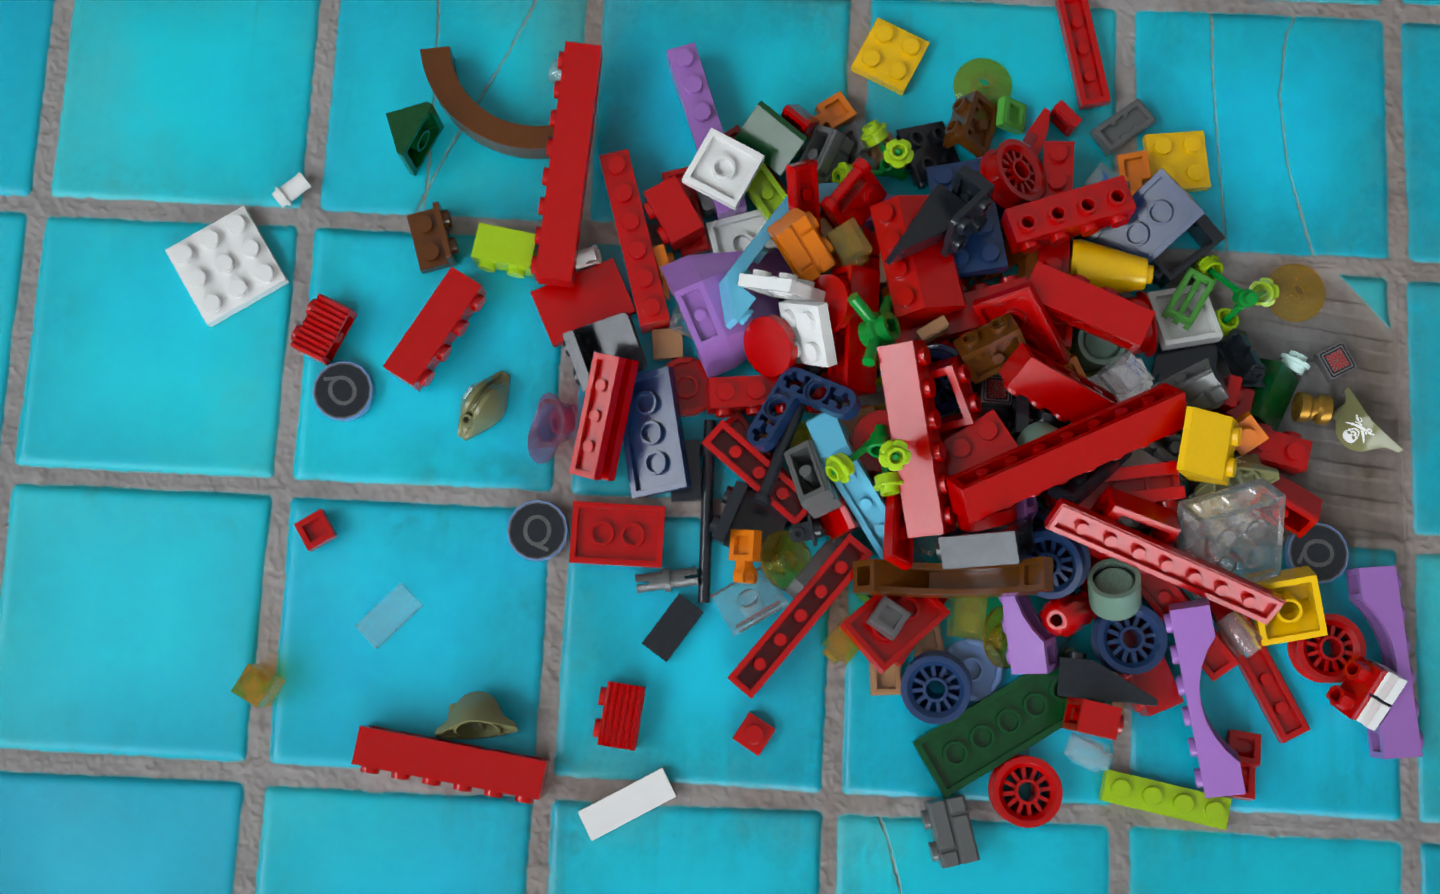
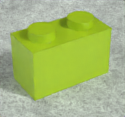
(504, 250)

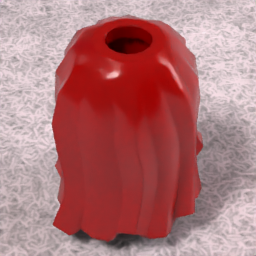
(1067, 614)

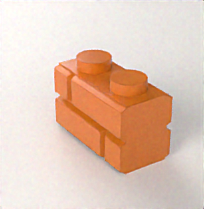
(801, 244)

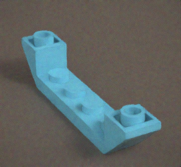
(737, 300)
(866, 504)

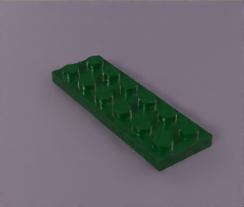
(993, 730)

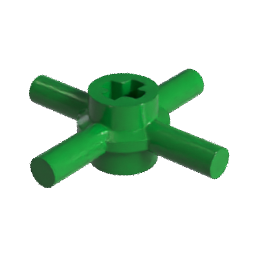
(877, 327)

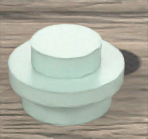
(1295, 362)

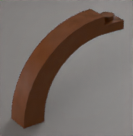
(475, 122)
(931, 581)

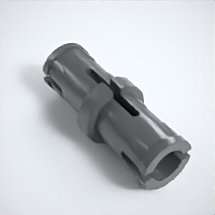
(666, 579)

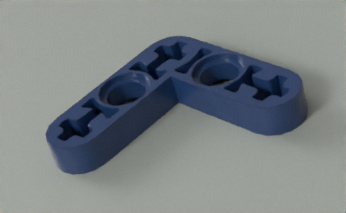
(793, 397)

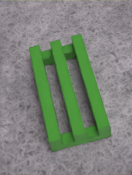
(1178, 316)

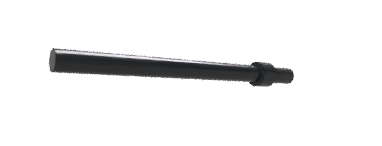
(705, 549)

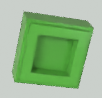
(1011, 115)

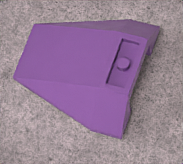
(695, 286)

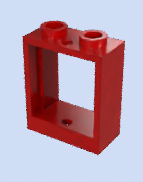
(960, 379)
(1117, 503)

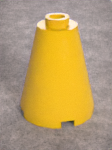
(1110, 267)

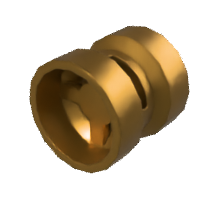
(1308, 407)

